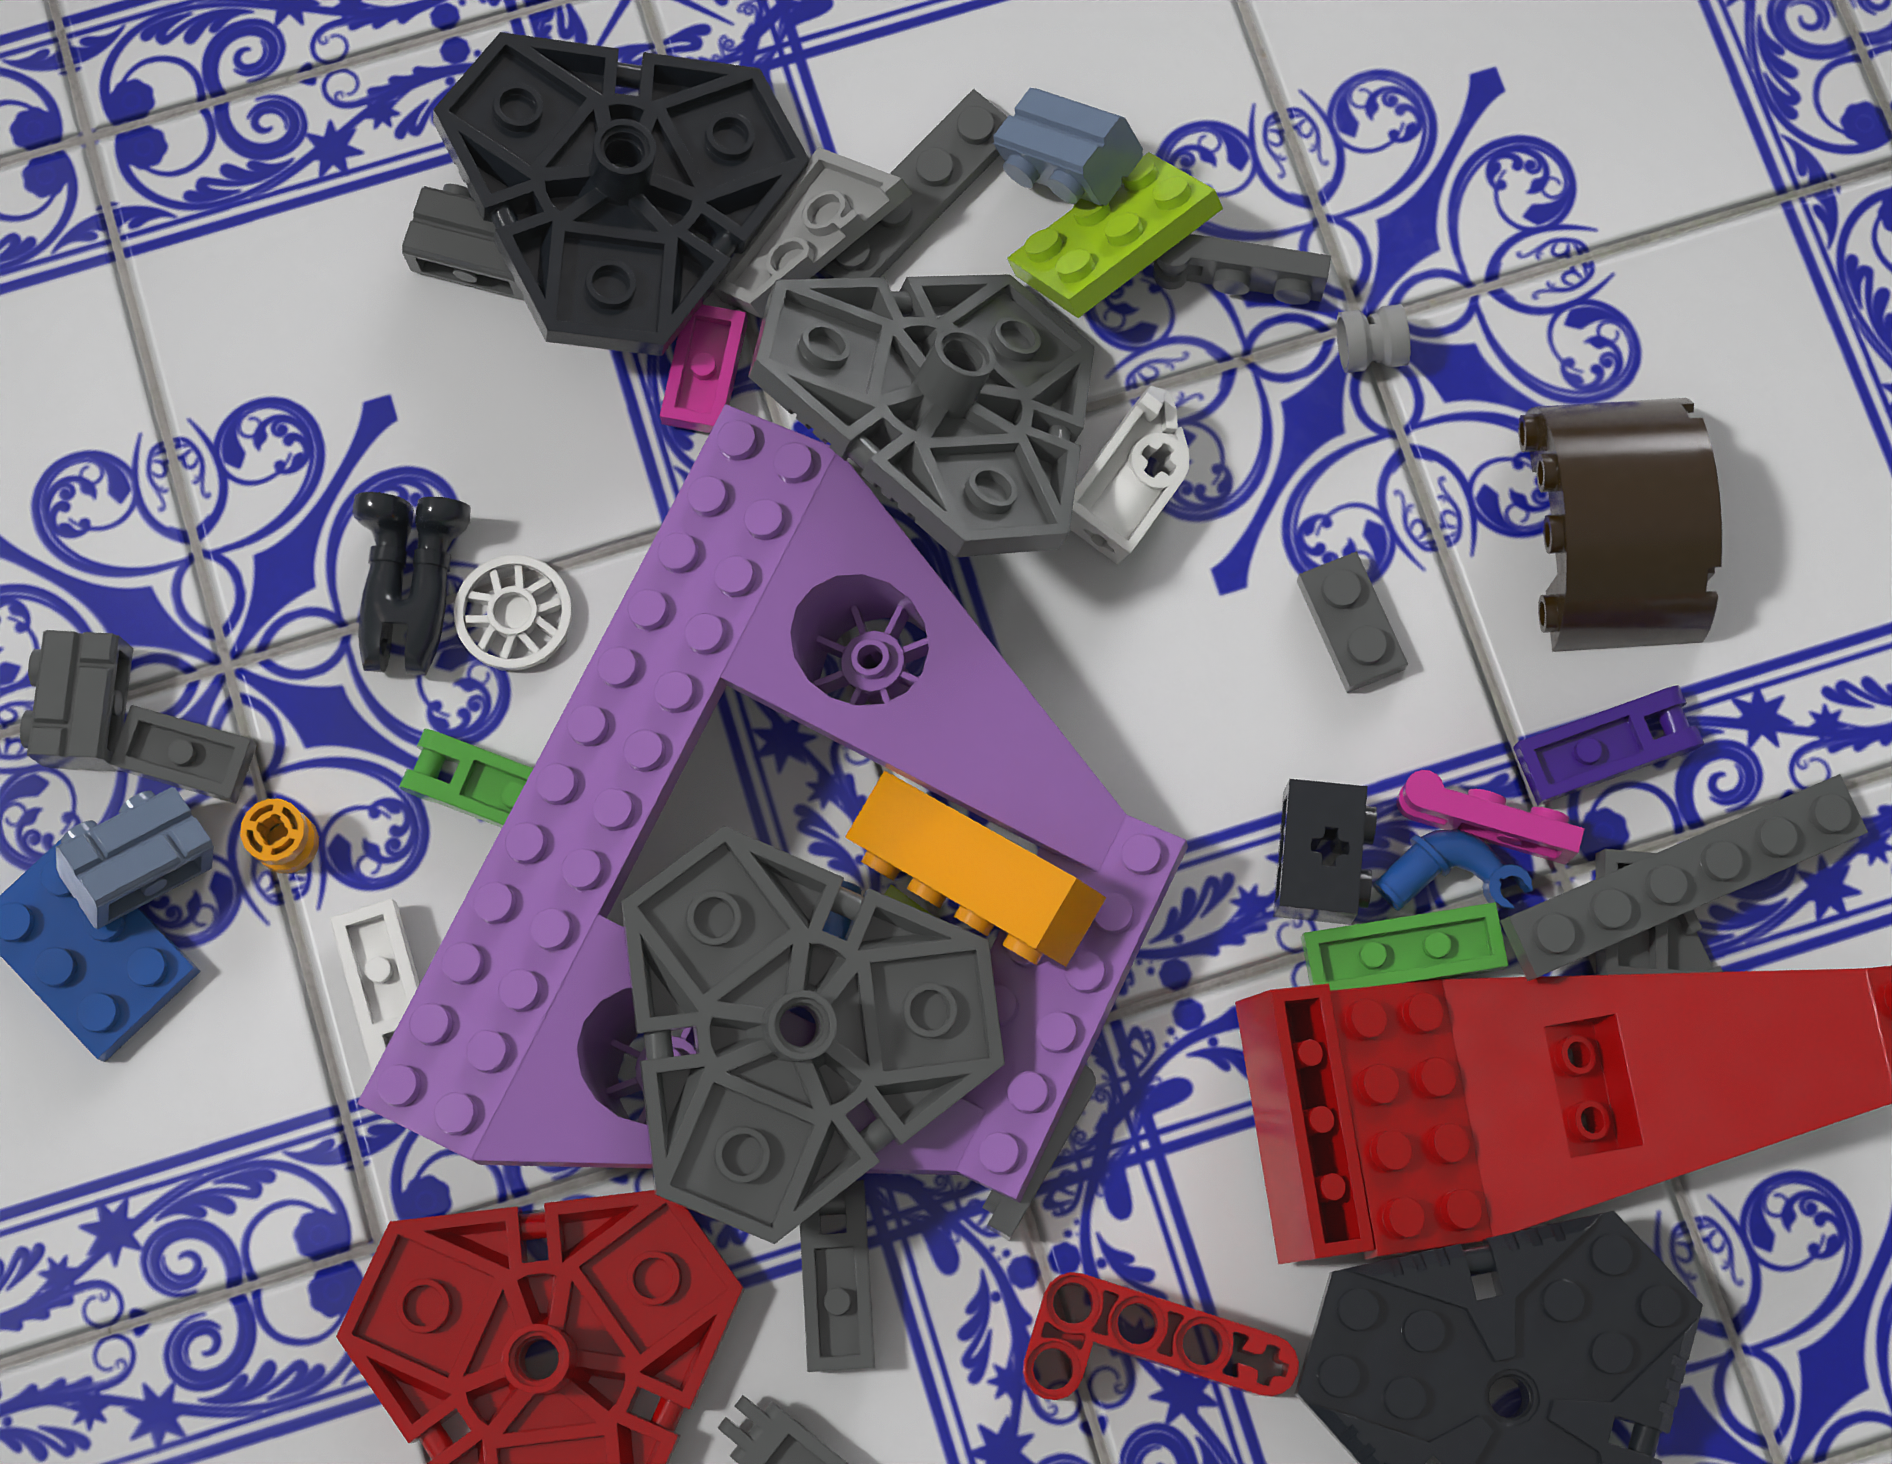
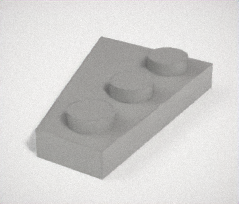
(812, 225)

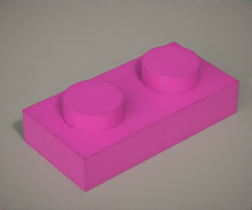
(704, 368)

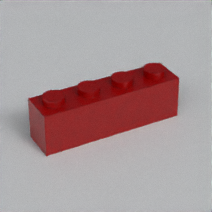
(1304, 1124)

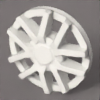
(513, 612)

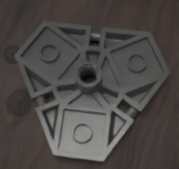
(943, 394)
(762, 1124)

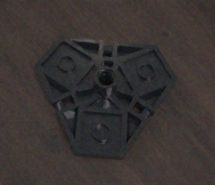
(611, 245)
(1576, 1322)

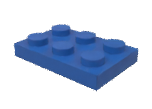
(91, 978)

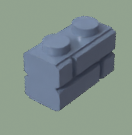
(1067, 147)
(133, 855)

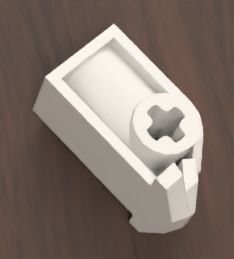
(1115, 495)

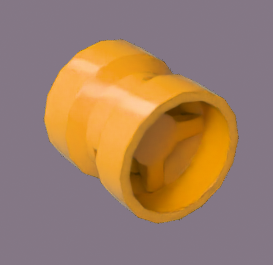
(292, 842)

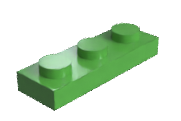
(1407, 949)

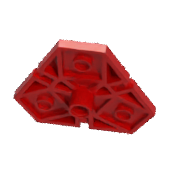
(624, 1298)

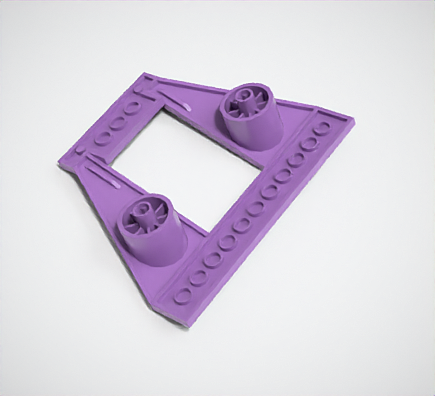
(750, 589)

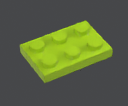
(1104, 246)

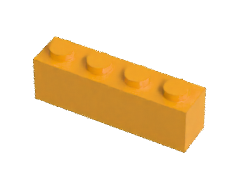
(975, 868)

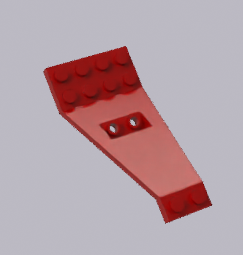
(1478, 1112)

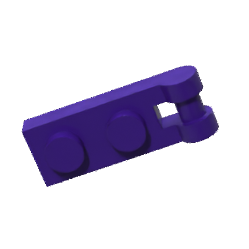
(1606, 745)

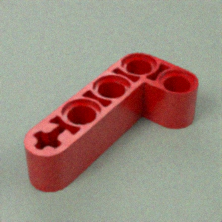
(1163, 1347)

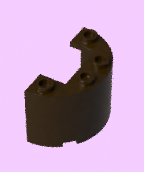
(1627, 522)

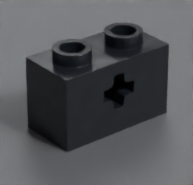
(1305, 886)

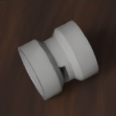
(1375, 338)

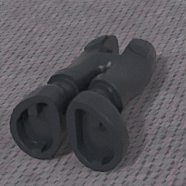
(391, 522)

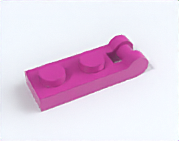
(1485, 815)

